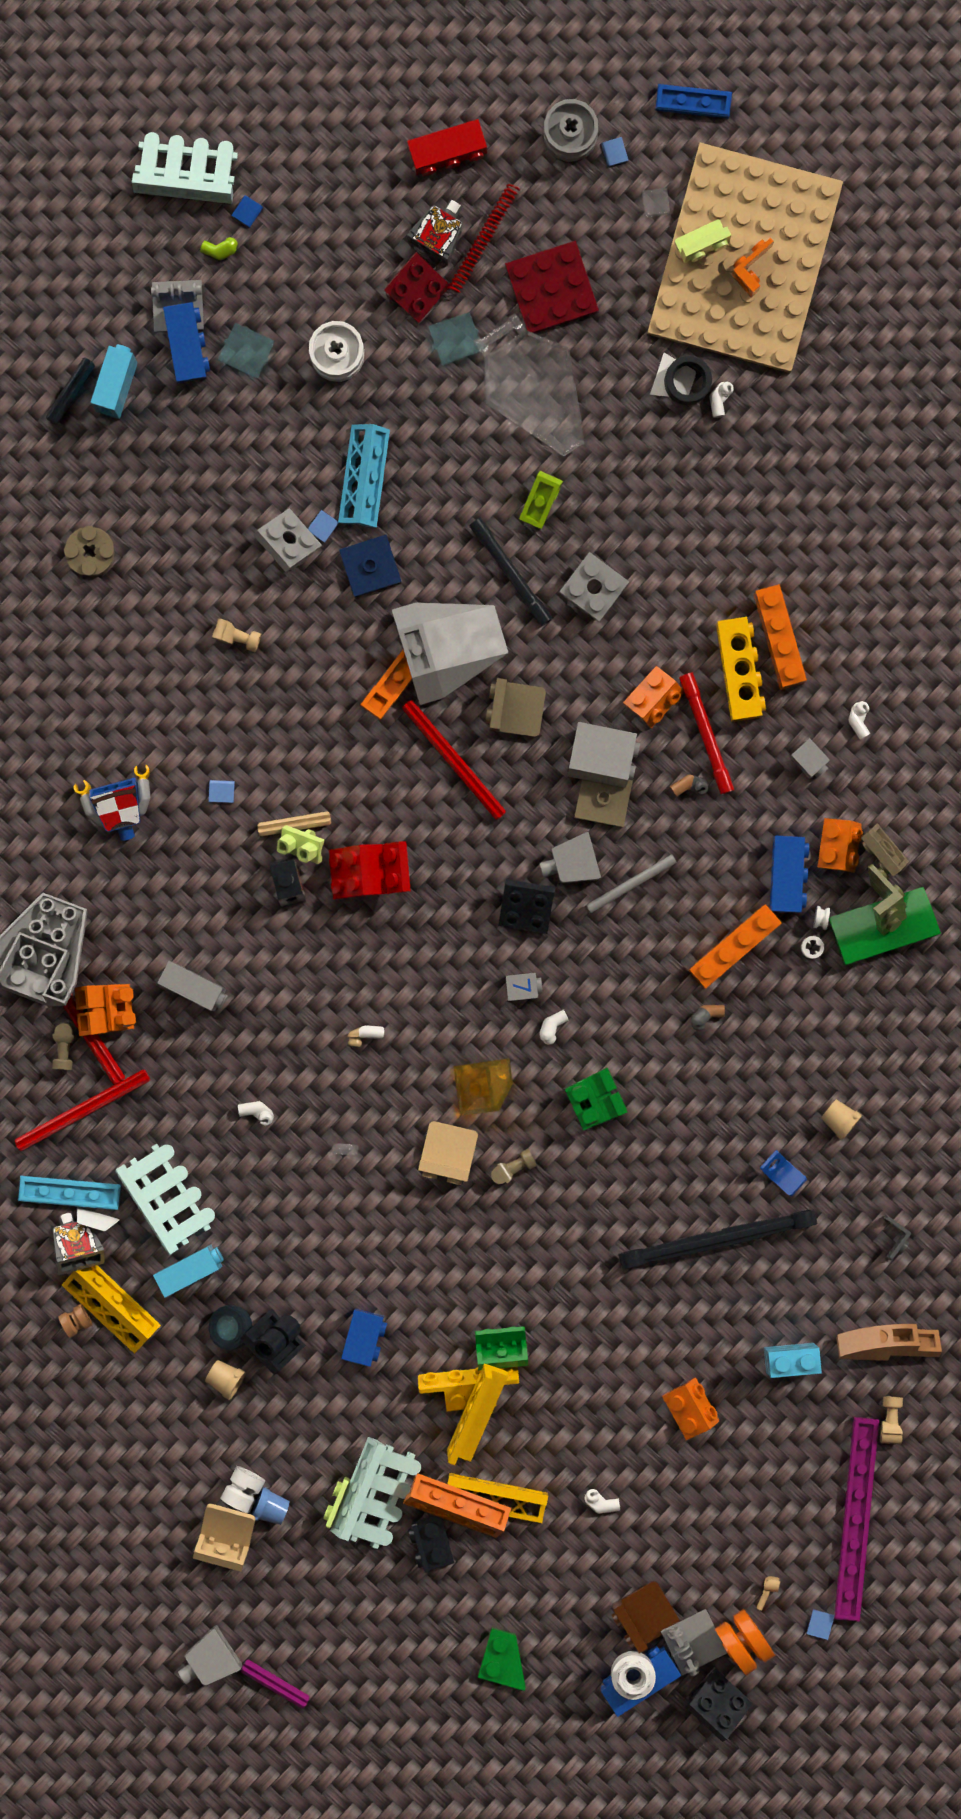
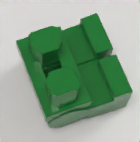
(601, 1103)

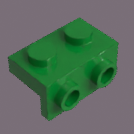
(501, 1347)

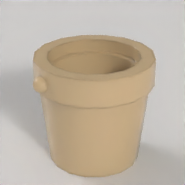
(840, 1118)
(225, 1379)

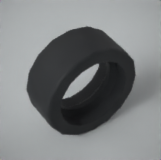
(669, 382)

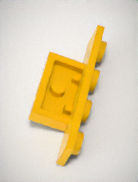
(457, 1385)

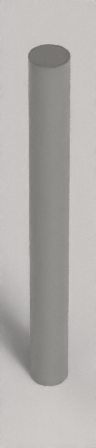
(631, 883)

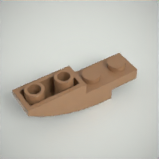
(888, 1340)

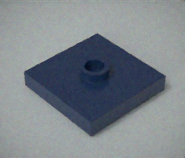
(370, 566)

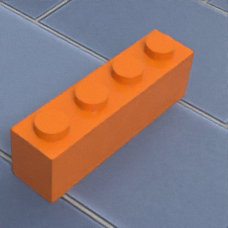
(780, 637)
(734, 946)

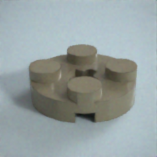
(89, 537)

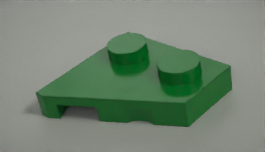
(502, 1660)

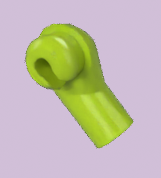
(221, 250)

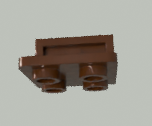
(644, 1615)

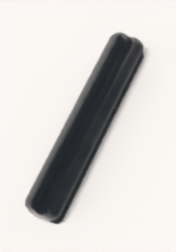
(70, 391)

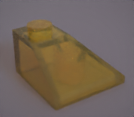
(482, 1086)

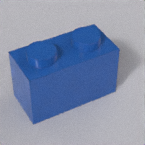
(363, 1337)

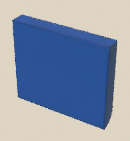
(247, 211)

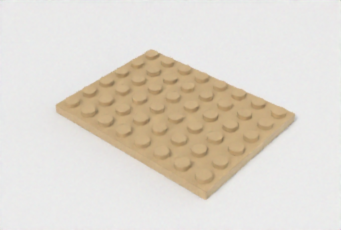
(756, 201)

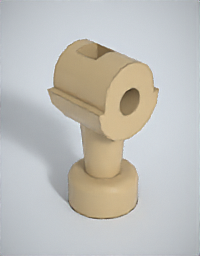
(228, 633)
(890, 1430)

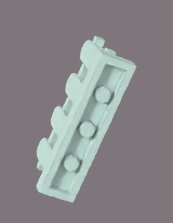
(167, 181)
(153, 1191)
(362, 1488)

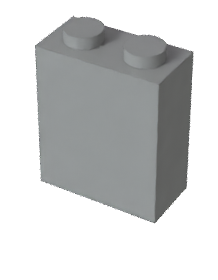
(603, 755)
(193, 986)

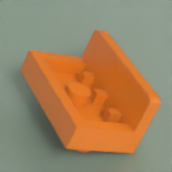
(654, 696)
(840, 845)
(691, 1409)

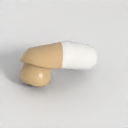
(373, 1032)

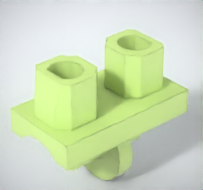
(301, 844)

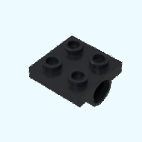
(526, 906)
(274, 1340)
(718, 1705)

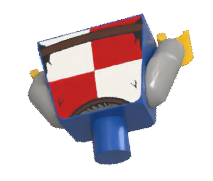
(117, 804)

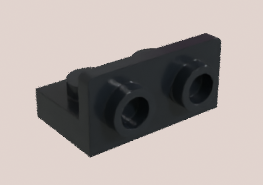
(431, 1542)

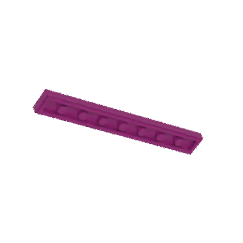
(856, 1519)

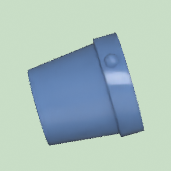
(270, 1507)

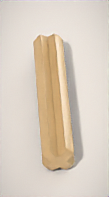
(299, 822)

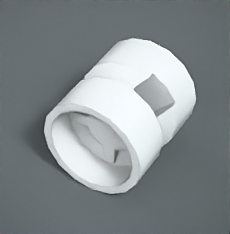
(242, 1490)

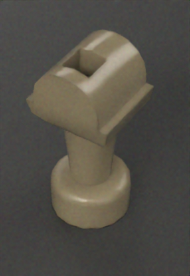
(64, 1037)
(504, 1172)

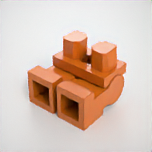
(107, 1008)

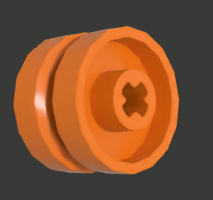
(744, 1642)

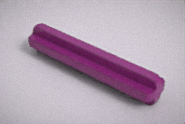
(275, 1684)

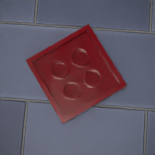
(552, 287)

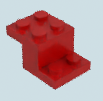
(369, 870)

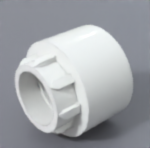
(633, 1689)

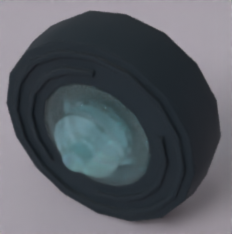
(228, 1326)

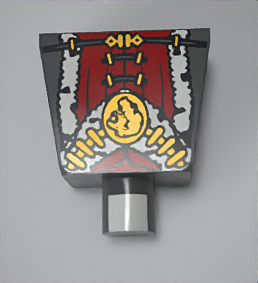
(438, 231)
(75, 1246)

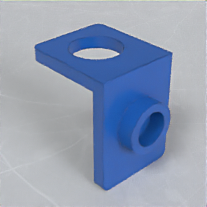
(783, 1173)

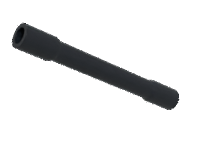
(487, 539)

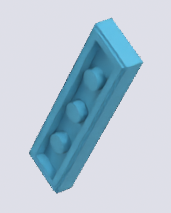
(69, 1192)

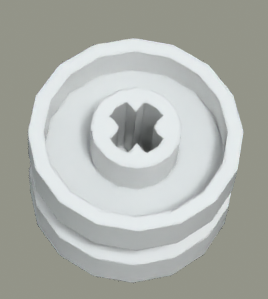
(331, 337)

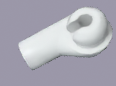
(718, 396)
(857, 718)
(550, 1025)
(258, 1110)
(599, 1504)

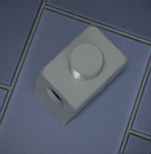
(573, 861)
(210, 1659)

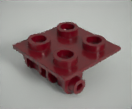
(416, 287)

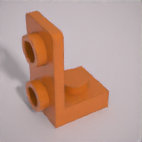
(749, 280)

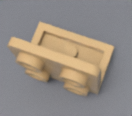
(448, 1152)
(224, 1537)

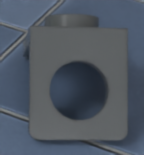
(901, 1244)

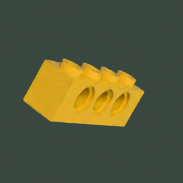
(739, 708)

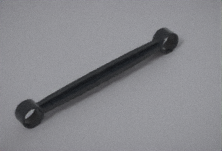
(717, 1239)

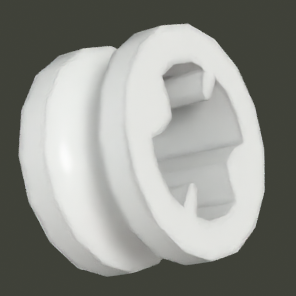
(821, 917)
(806, 952)

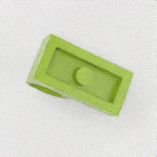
(540, 499)

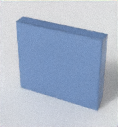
(614, 152)
(323, 526)
(221, 791)
(820, 1624)

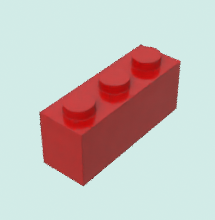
(447, 147)

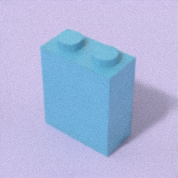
(114, 381)
(189, 1270)
(792, 1360)

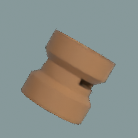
(75, 1320)

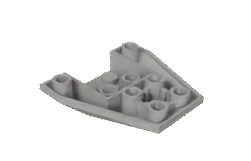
(448, 645)
(43, 951)

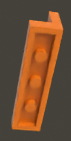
(457, 1506)

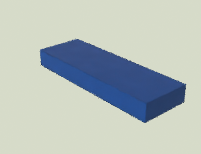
(693, 101)

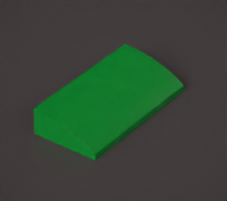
(859, 937)

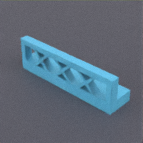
(368, 475)

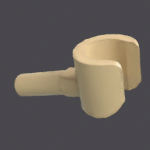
(770, 1584)

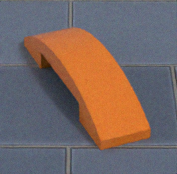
(388, 688)

